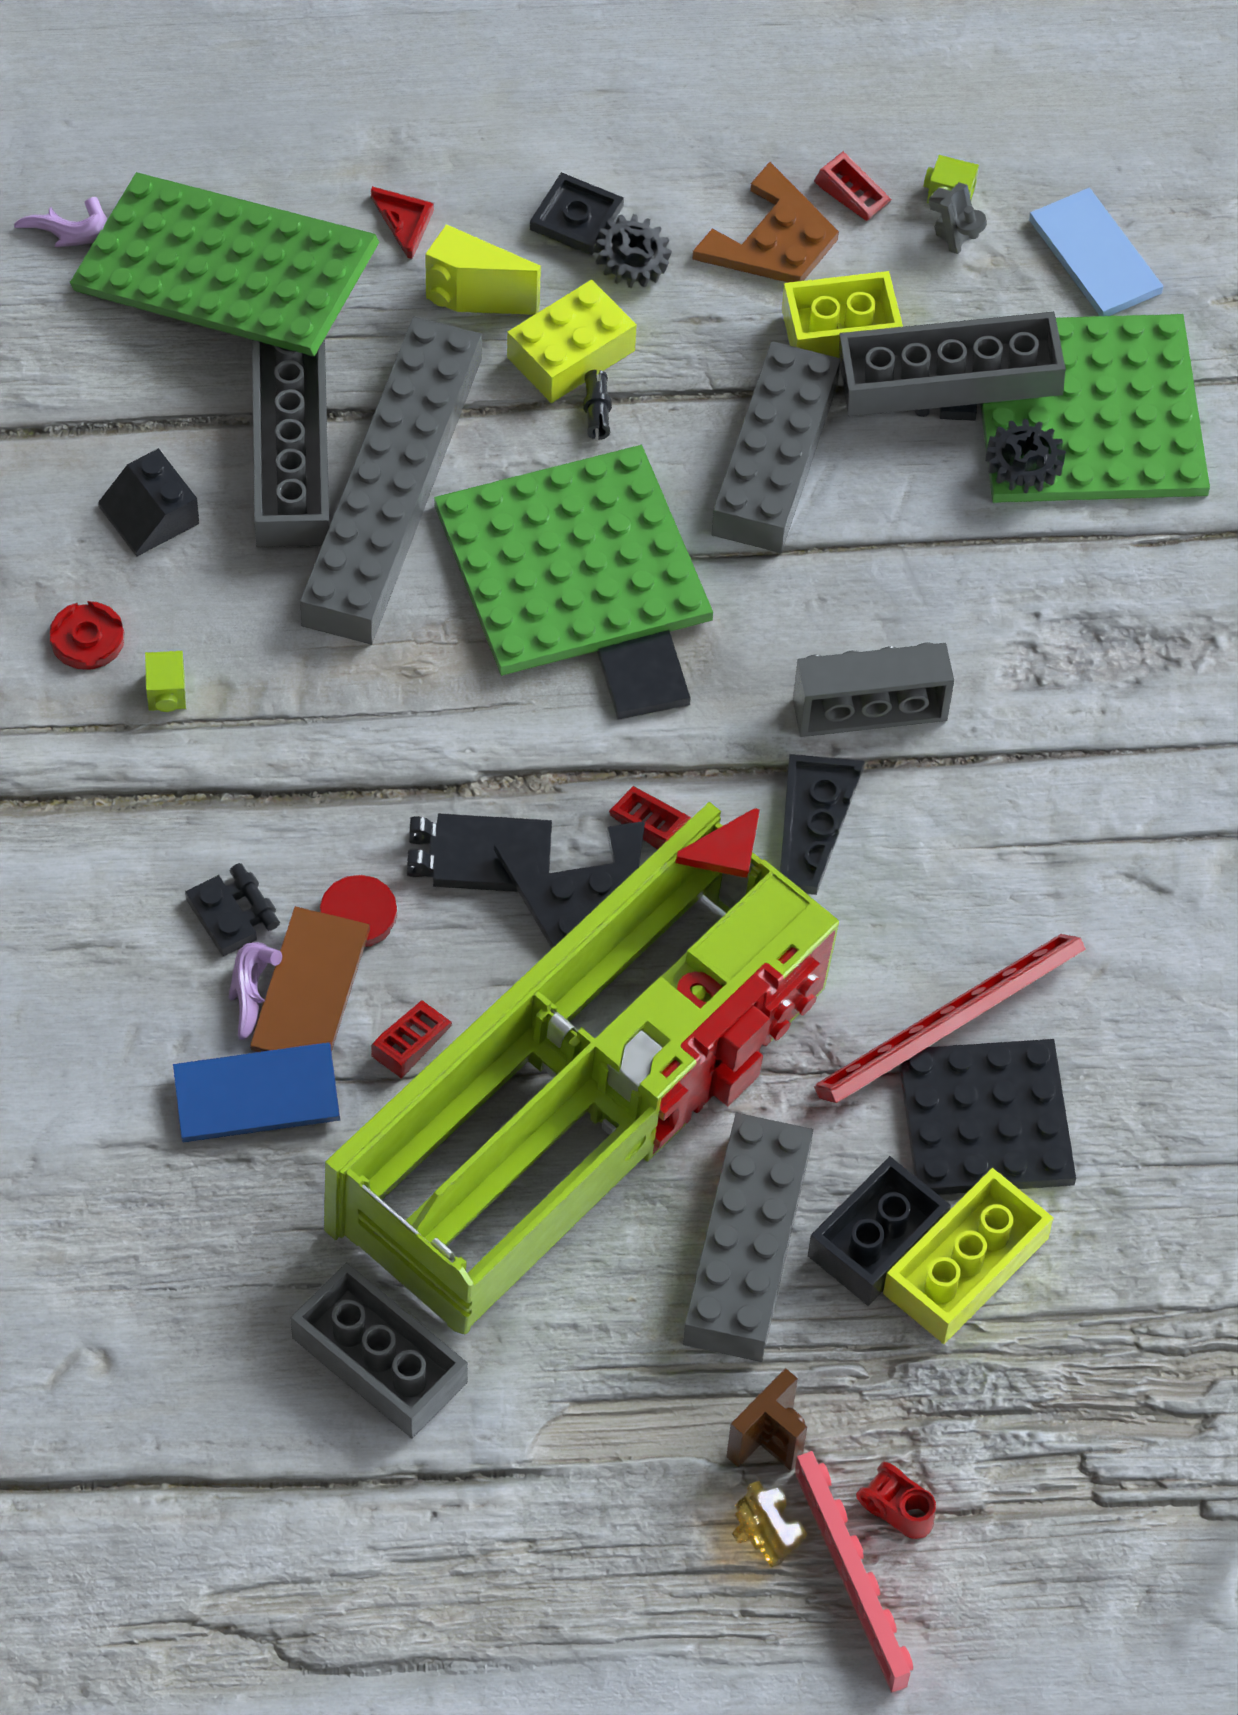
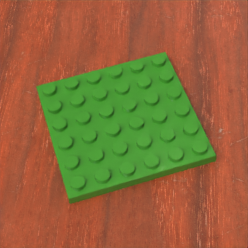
(1122, 413)
(572, 559)

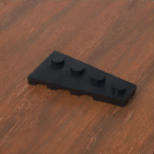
(815, 811)

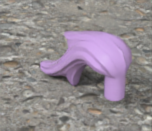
(69, 232)
(247, 969)

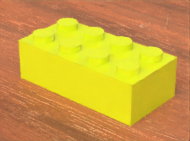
(967, 1255)

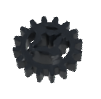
(632, 250)
(1025, 456)

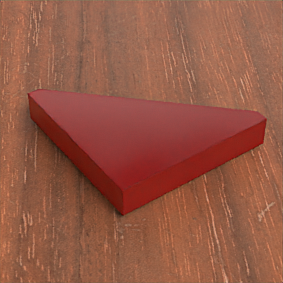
(404, 216)
(726, 848)

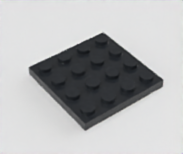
(986, 1111)

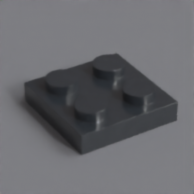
(575, 212)

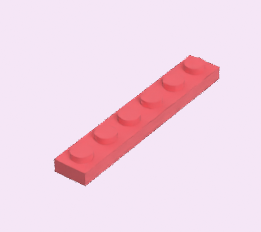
(847, 1557)

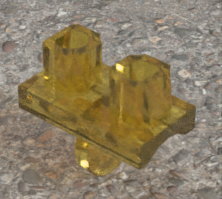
(763, 1526)

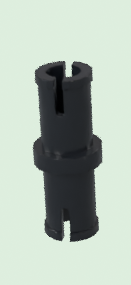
(597, 404)

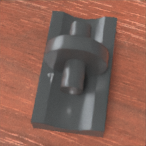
(957, 217)

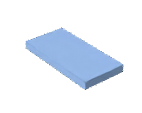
(1095, 253)

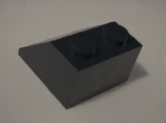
(149, 503)

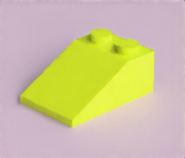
(479, 276)

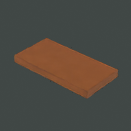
(311, 981)

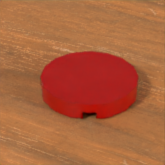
(87, 635)
(364, 901)

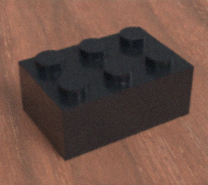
(875, 1229)

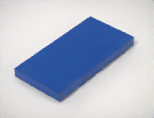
(256, 1092)

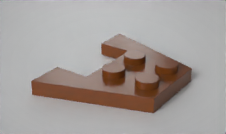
(783, 244)

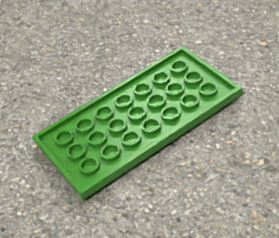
(225, 263)

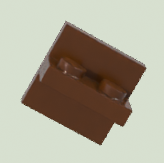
(770, 1423)

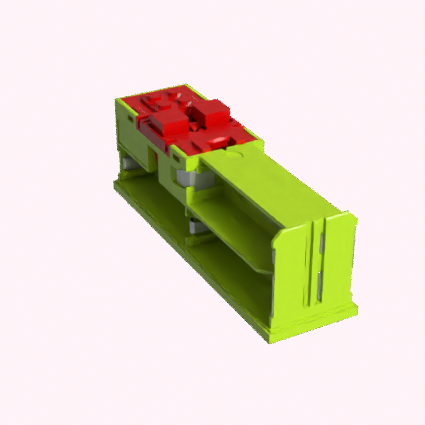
(640, 1077)

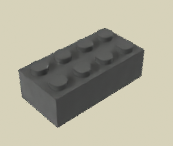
(873, 689)
(379, 1350)

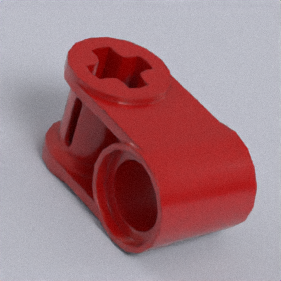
(893, 1495)

